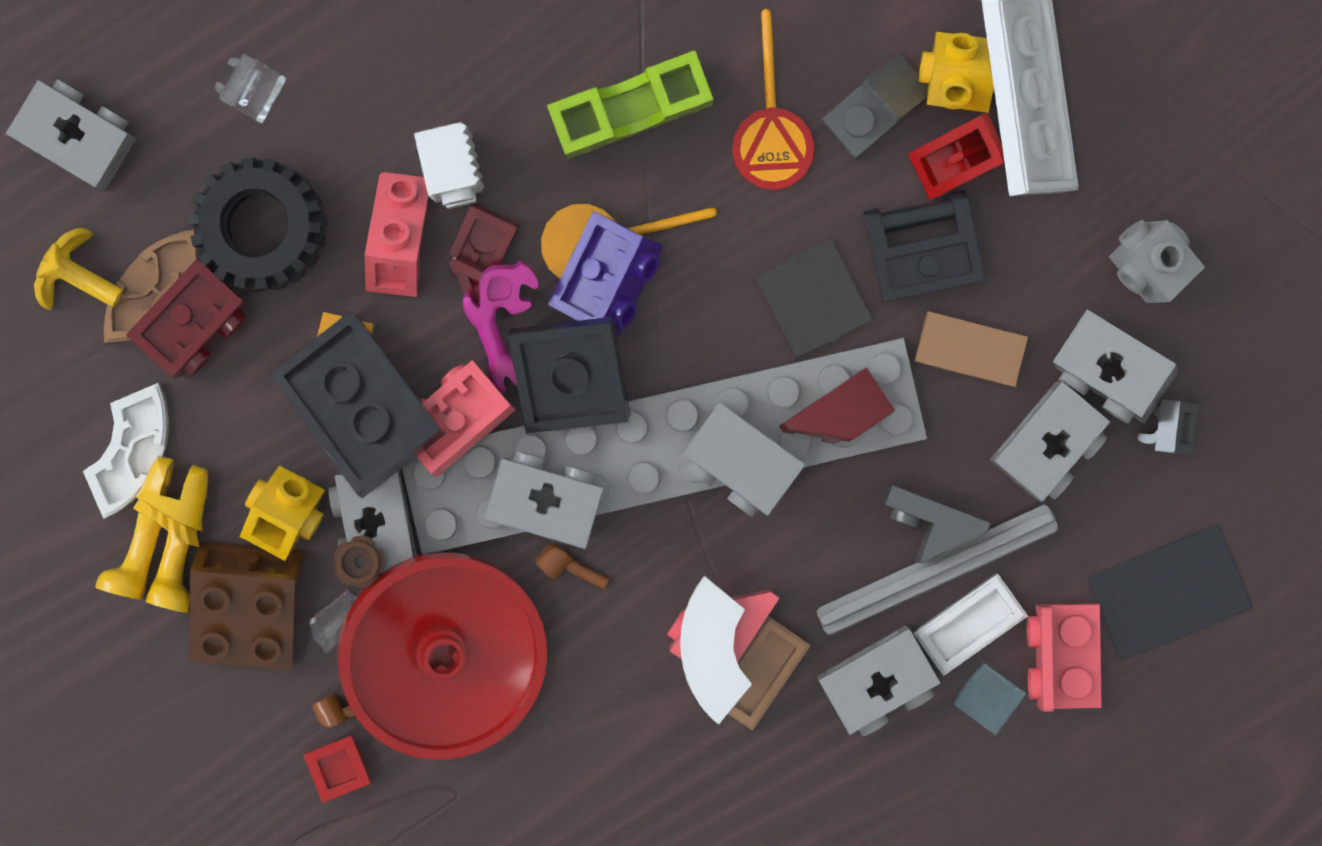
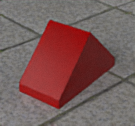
(958, 156)

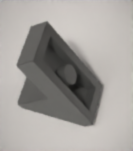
(876, 106)
(946, 525)

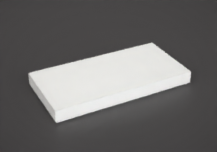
(1030, 96)

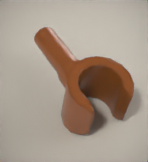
(555, 560)
(331, 712)

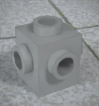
(1155, 260)

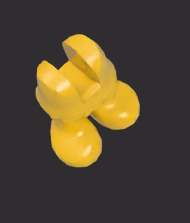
(155, 512)

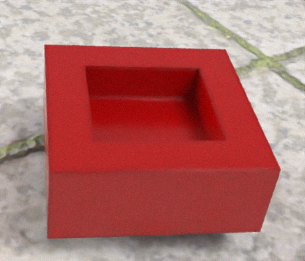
(338, 768)

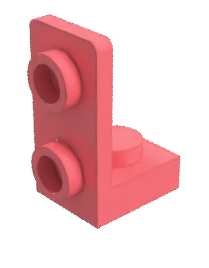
(396, 235)

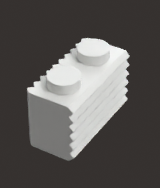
(450, 165)

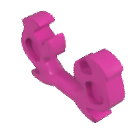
(499, 288)

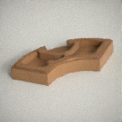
(147, 281)

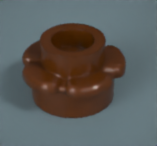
(358, 547)

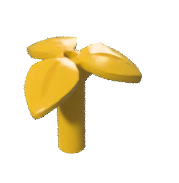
(58, 265)

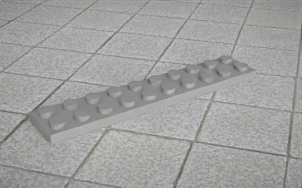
(644, 456)

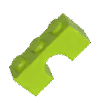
(632, 106)

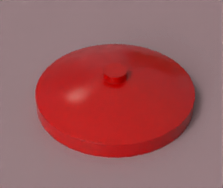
(442, 656)

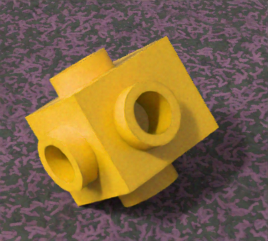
(958, 72)
(282, 512)

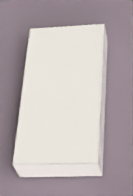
(970, 624)

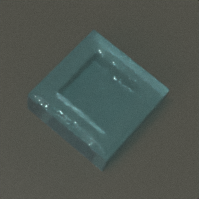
(989, 698)

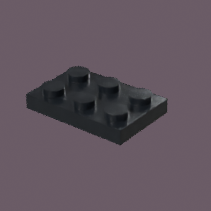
(357, 404)

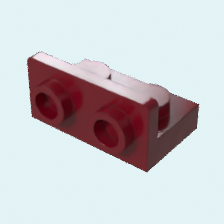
(189, 321)

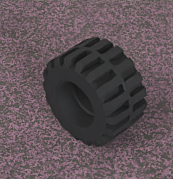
(216, 209)

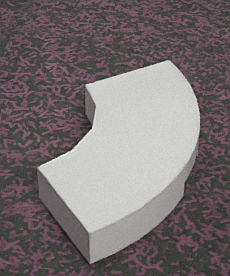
(136, 442)
(709, 651)

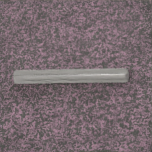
(937, 571)

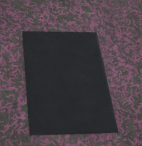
(1169, 592)

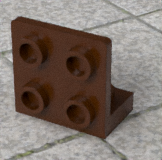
(243, 606)

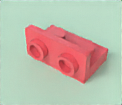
(466, 410)
(1066, 656)

